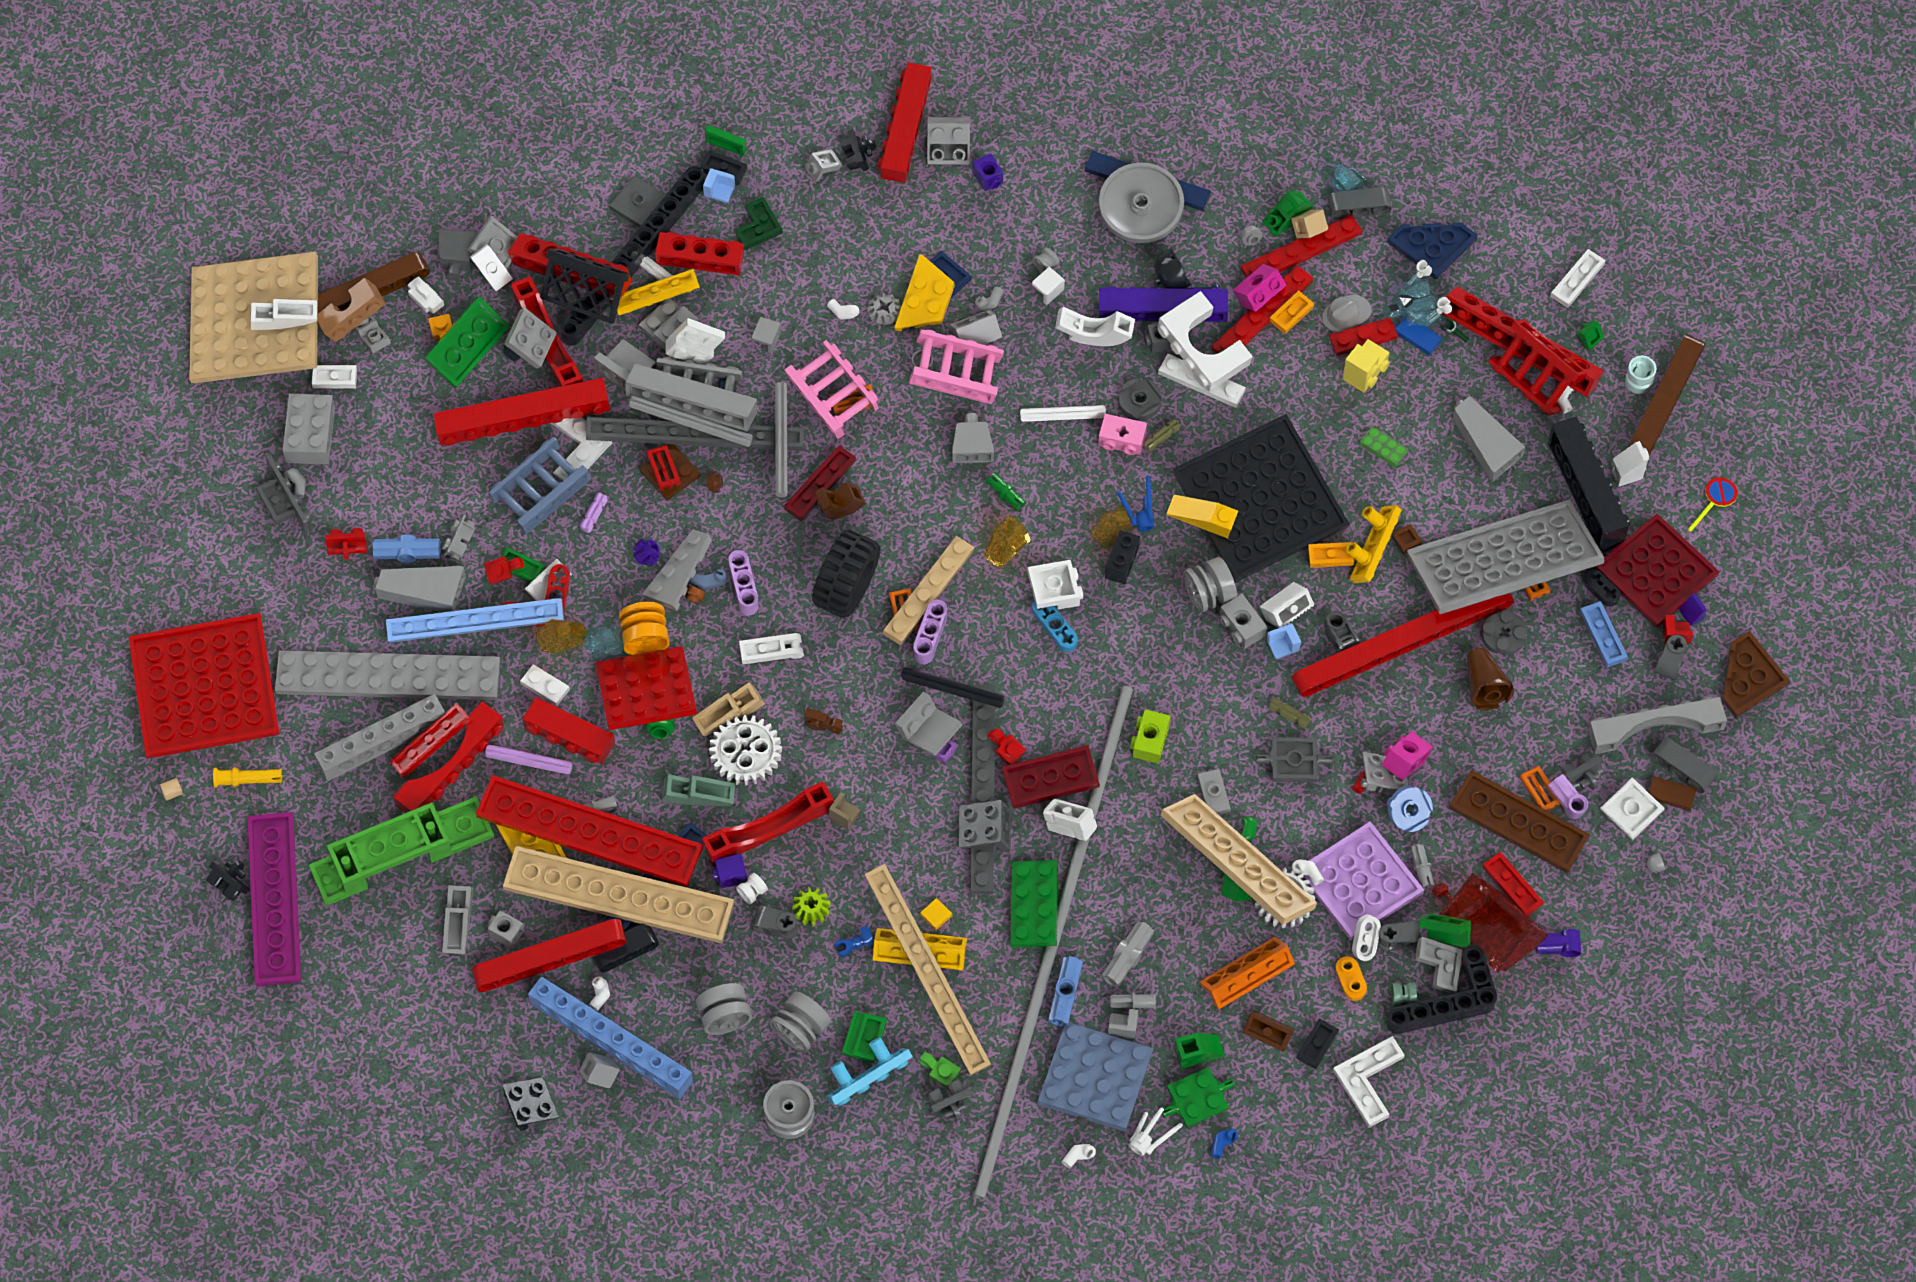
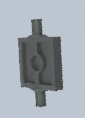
(1294, 759)

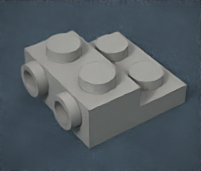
(665, 321)

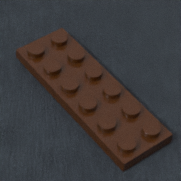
(1519, 821)

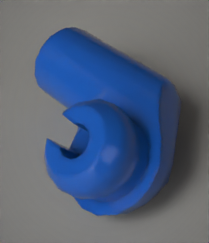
(1221, 1140)

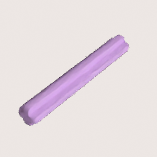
(528, 759)

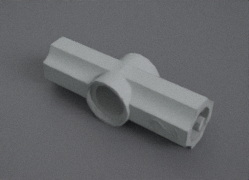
(1128, 954)

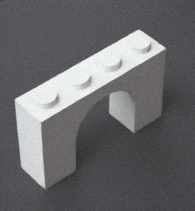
(1209, 369)

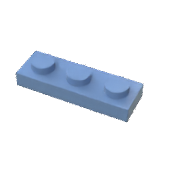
(1603, 634)

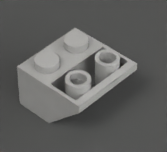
(948, 140)

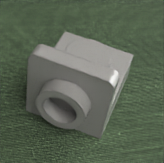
(821, 163)

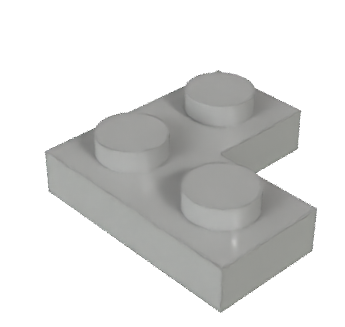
(1444, 959)

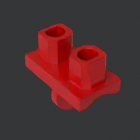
(346, 543)

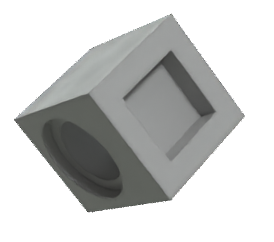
(509, 937)

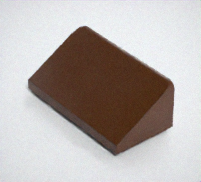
(1268, 1030)

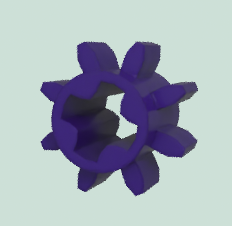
(646, 552)

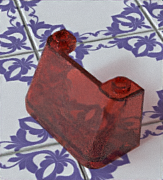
(1496, 923)

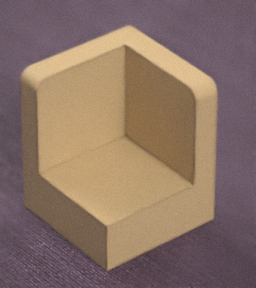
(1309, 223)

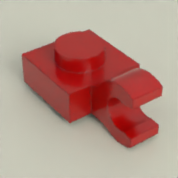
(500, 569)
(1008, 747)

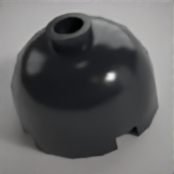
(1170, 271)

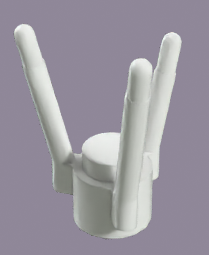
(1141, 1142)

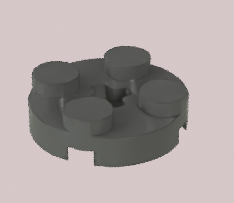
(1137, 410)
(1504, 621)

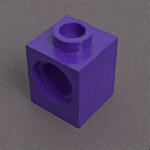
(987, 165)
(730, 871)

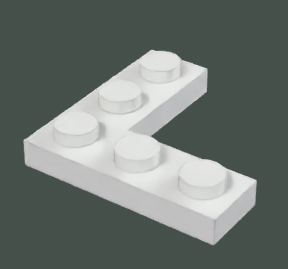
(586, 452)
(1354, 1076)

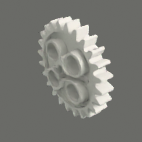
(760, 761)

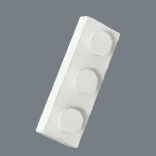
(1577, 278)

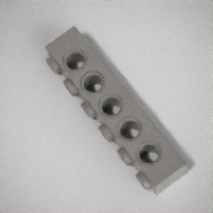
(378, 738)

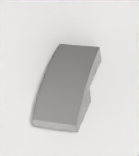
(372, 334)

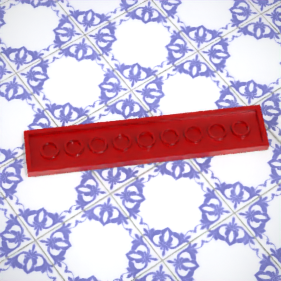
(589, 831)

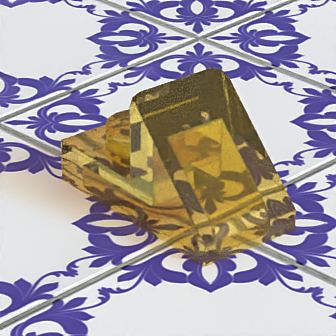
(1109, 525)

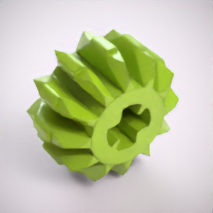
(819, 903)

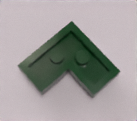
(763, 225)

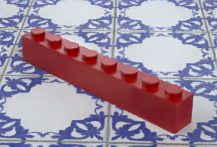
(521, 412)

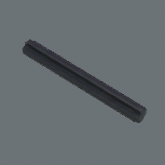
(952, 687)

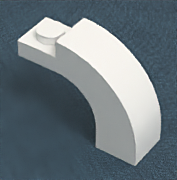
(1095, 331)

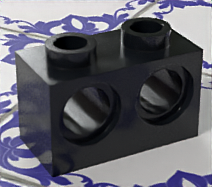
(1122, 557)

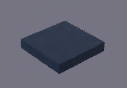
(952, 270)

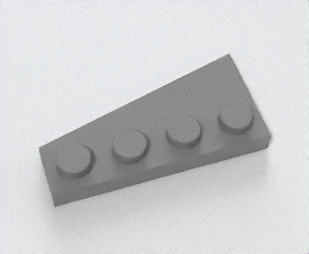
(676, 573)

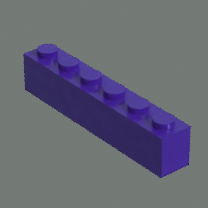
(1153, 303)

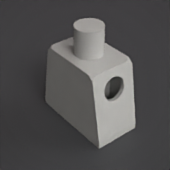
(972, 441)

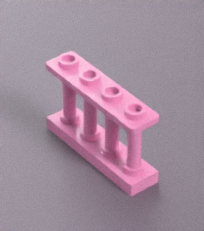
(953, 385)
(823, 407)

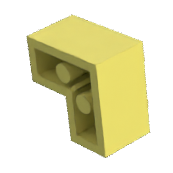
(1365, 364)

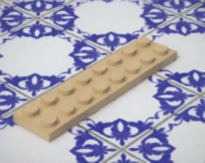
(1238, 859)

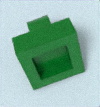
(1590, 334)

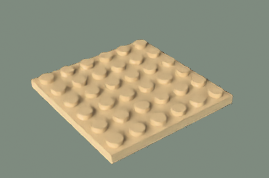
(221, 318)

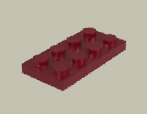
(1050, 777)

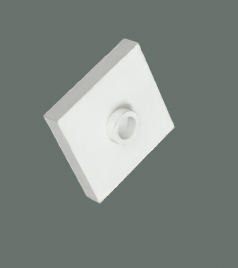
(1632, 809)

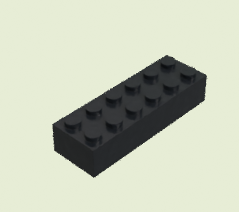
(1588, 483)

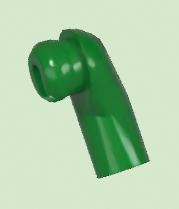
(1249, 828)

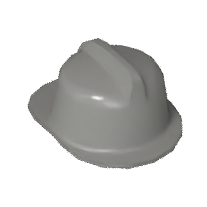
(1346, 313)

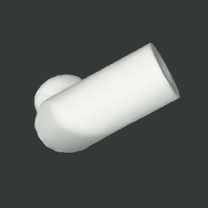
(843, 312)
(1078, 1152)

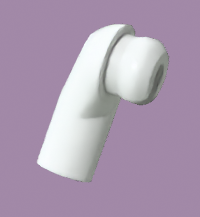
(1563, 402)
(1309, 869)
(601, 991)

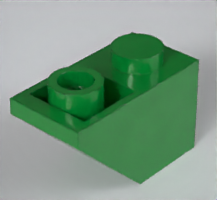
(1290, 205)
(1197, 1049)

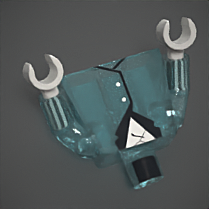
(1417, 300)

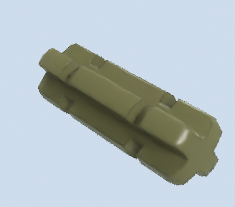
(1161, 435)
(1289, 713)

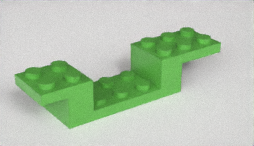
(395, 843)

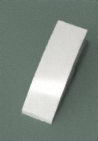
(283, 314)

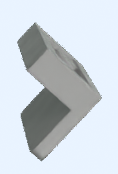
(980, 328)

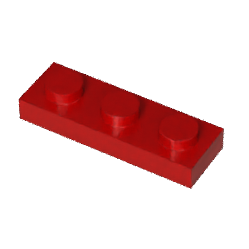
(1377, 332)
(1512, 884)

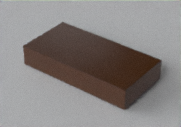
(1672, 793)

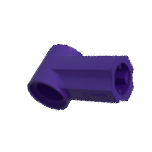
(1564, 943)

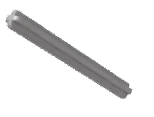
(690, 420)
(781, 439)

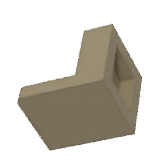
(843, 812)

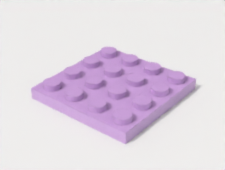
(1363, 879)

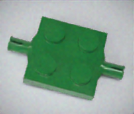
(1197, 1097)

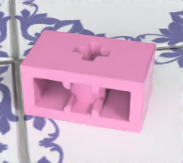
(1132, 431)

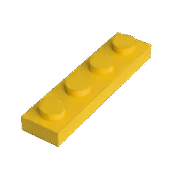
(658, 291)

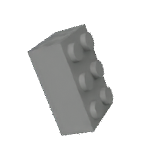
(309, 429)

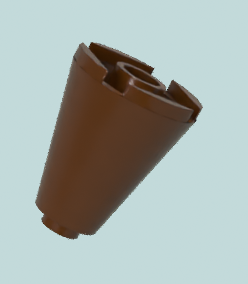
(1487, 681)

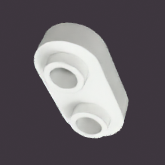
(1367, 937)

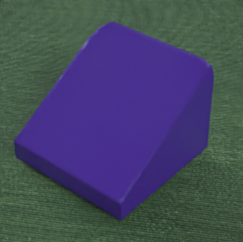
(1693, 610)

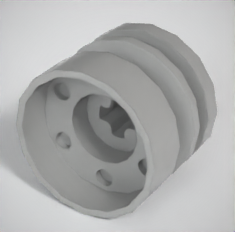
(1211, 584)
(800, 1022)

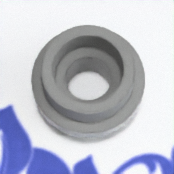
(1251, 235)

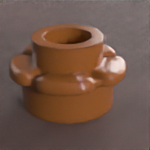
(695, 594)

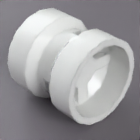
(751, 888)

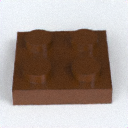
(686, 471)

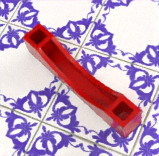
(557, 358)
(480, 730)
(800, 810)

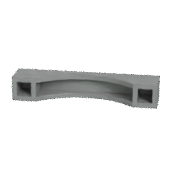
(1700, 715)

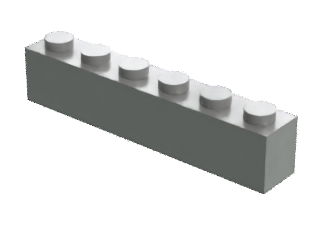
(692, 397)

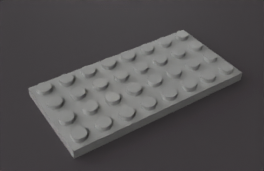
(1505, 556)

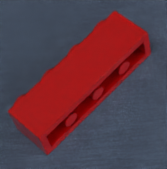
(569, 731)

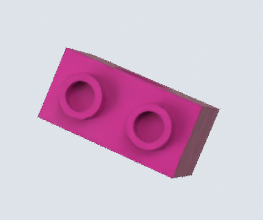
(1259, 287)
(1406, 755)

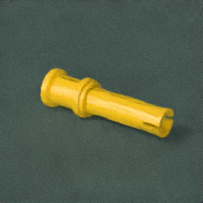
(235, 776)

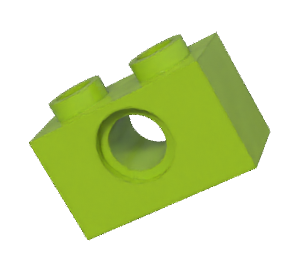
(1154, 724)

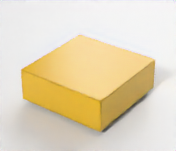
(936, 914)

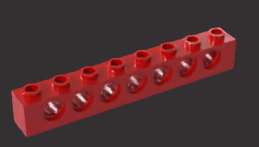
(1496, 326)

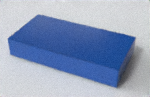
(1419, 336)

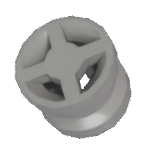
(1045, 260)

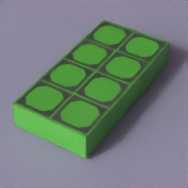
(1384, 446)

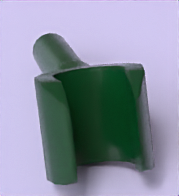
(1453, 329)

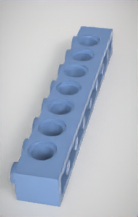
(610, 1037)

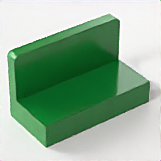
(1447, 929)

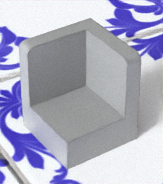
(767, 333)
(1123, 1025)
(599, 1070)

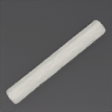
(1062, 413)

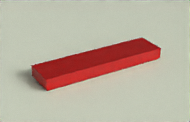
(430, 740)

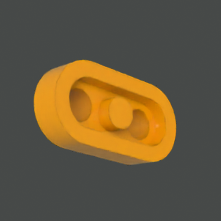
(1351, 977)

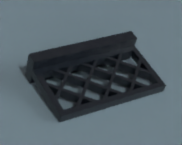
(590, 268)

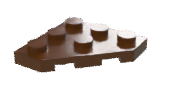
(1750, 675)

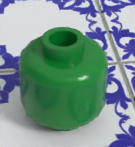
(661, 729)

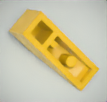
(1203, 514)

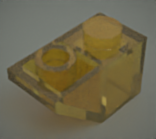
(1006, 541)
(561, 636)

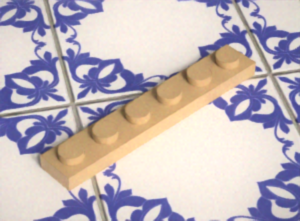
(928, 590)

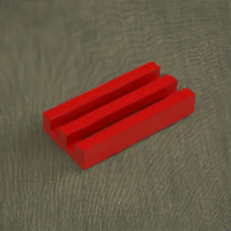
(667, 483)

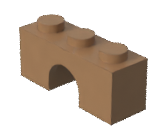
(364, 302)

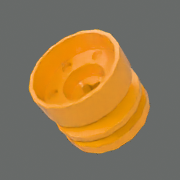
(643, 628)

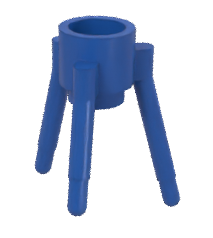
(1144, 518)

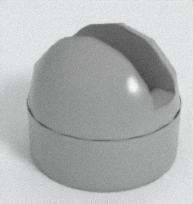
(1655, 863)

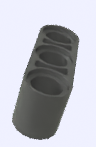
(1359, 202)
(1684, 765)

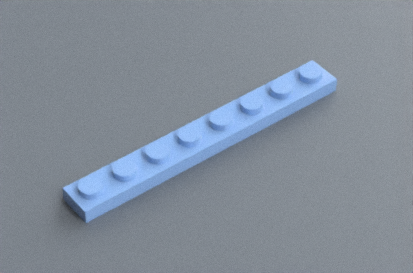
(474, 620)

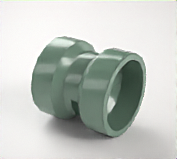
(1403, 993)

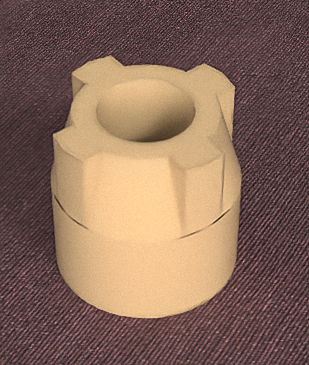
(171, 789)

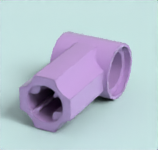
(1567, 794)

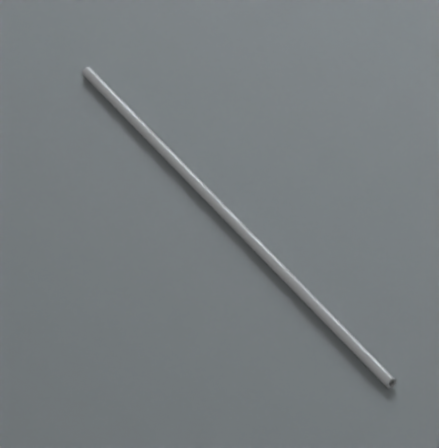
(1050, 953)

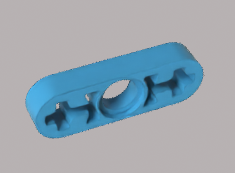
(1068, 631)

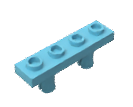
(879, 1072)

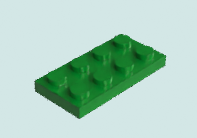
(466, 342)
(1034, 904)

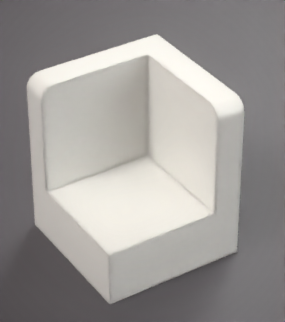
(1049, 284)

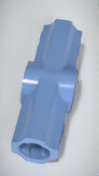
(406, 548)
(1069, 980)

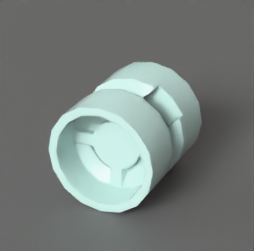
(1640, 374)

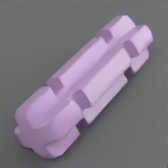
(593, 512)

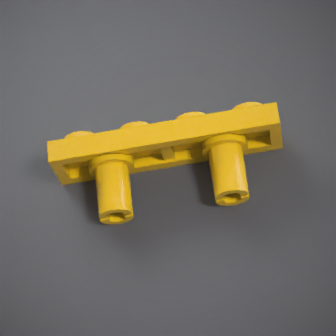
(1379, 536)

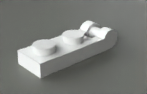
(771, 648)

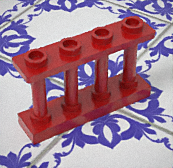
(1555, 357)

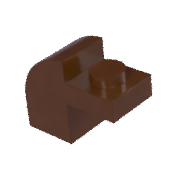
(840, 502)

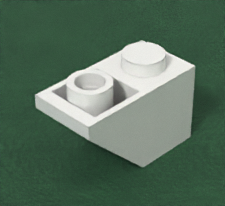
(1630, 464)

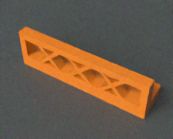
(1249, 973)

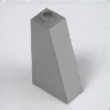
(1488, 439)
(422, 587)

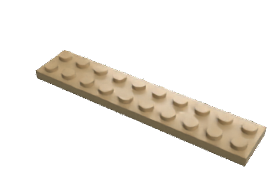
(618, 894)

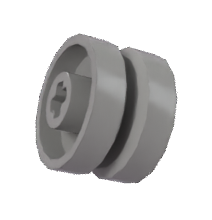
(724, 1009)
(777, 1112)

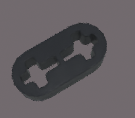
(1601, 588)

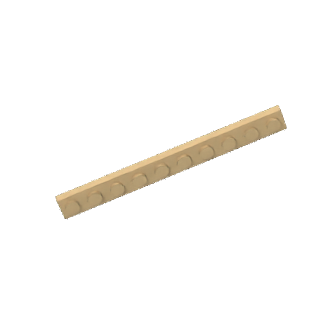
(927, 969)

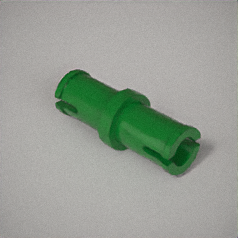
(1006, 492)

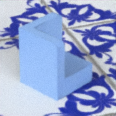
(719, 185)
(1283, 641)

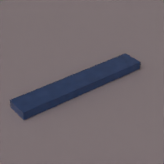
(1105, 165)

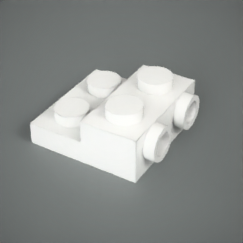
(694, 342)
(1055, 585)

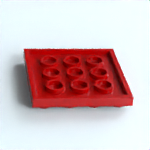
(646, 688)

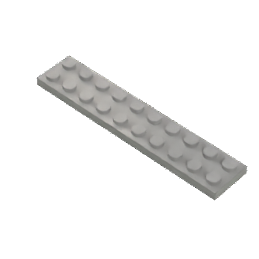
(387, 675)

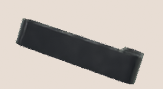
(1450, 1002)

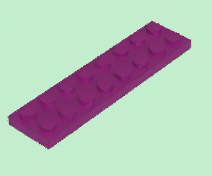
(274, 899)

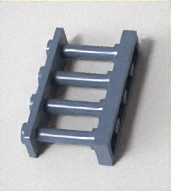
(547, 504)

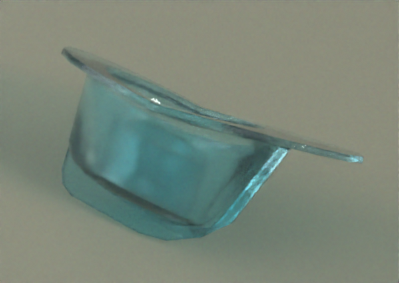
(1347, 178)

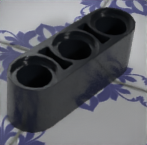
(638, 942)

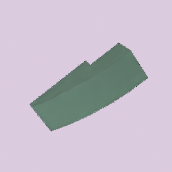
(697, 791)

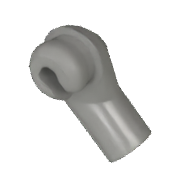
(991, 302)
(298, 480)

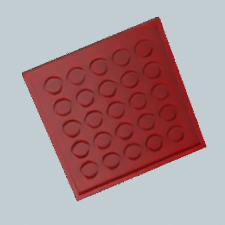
(203, 685)

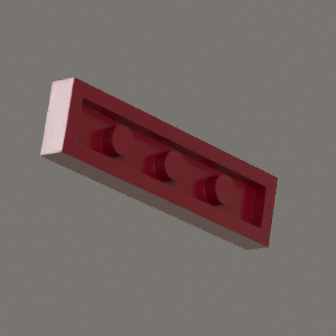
(824, 477)

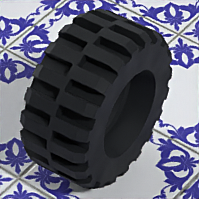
(846, 573)

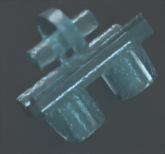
(605, 642)

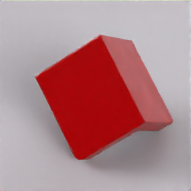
(1671, 628)

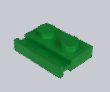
(862, 1031)

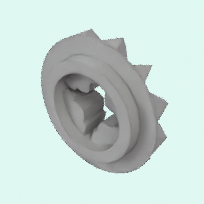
(881, 316)

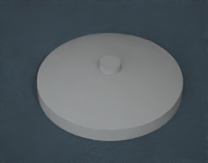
(1141, 202)

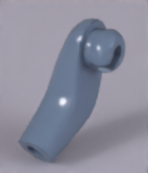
(710, 581)

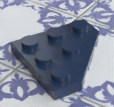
(1433, 243)

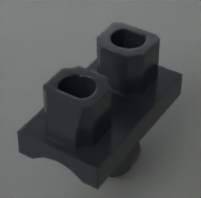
(859, 147)
(220, 873)

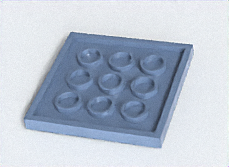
(1095, 1076)

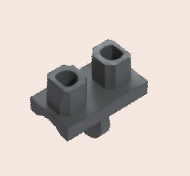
(1586, 774)
(938, 1103)

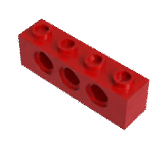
(689, 258)

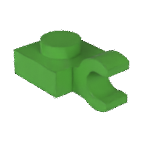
(941, 1071)

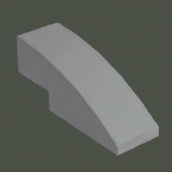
(457, 919)

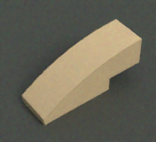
(738, 704)

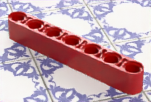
(549, 955)

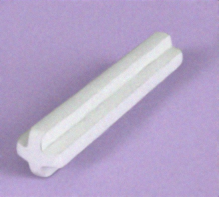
(652, 267)

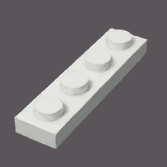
(1227, 392)

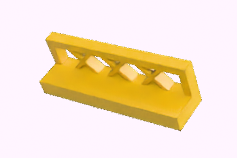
(945, 953)

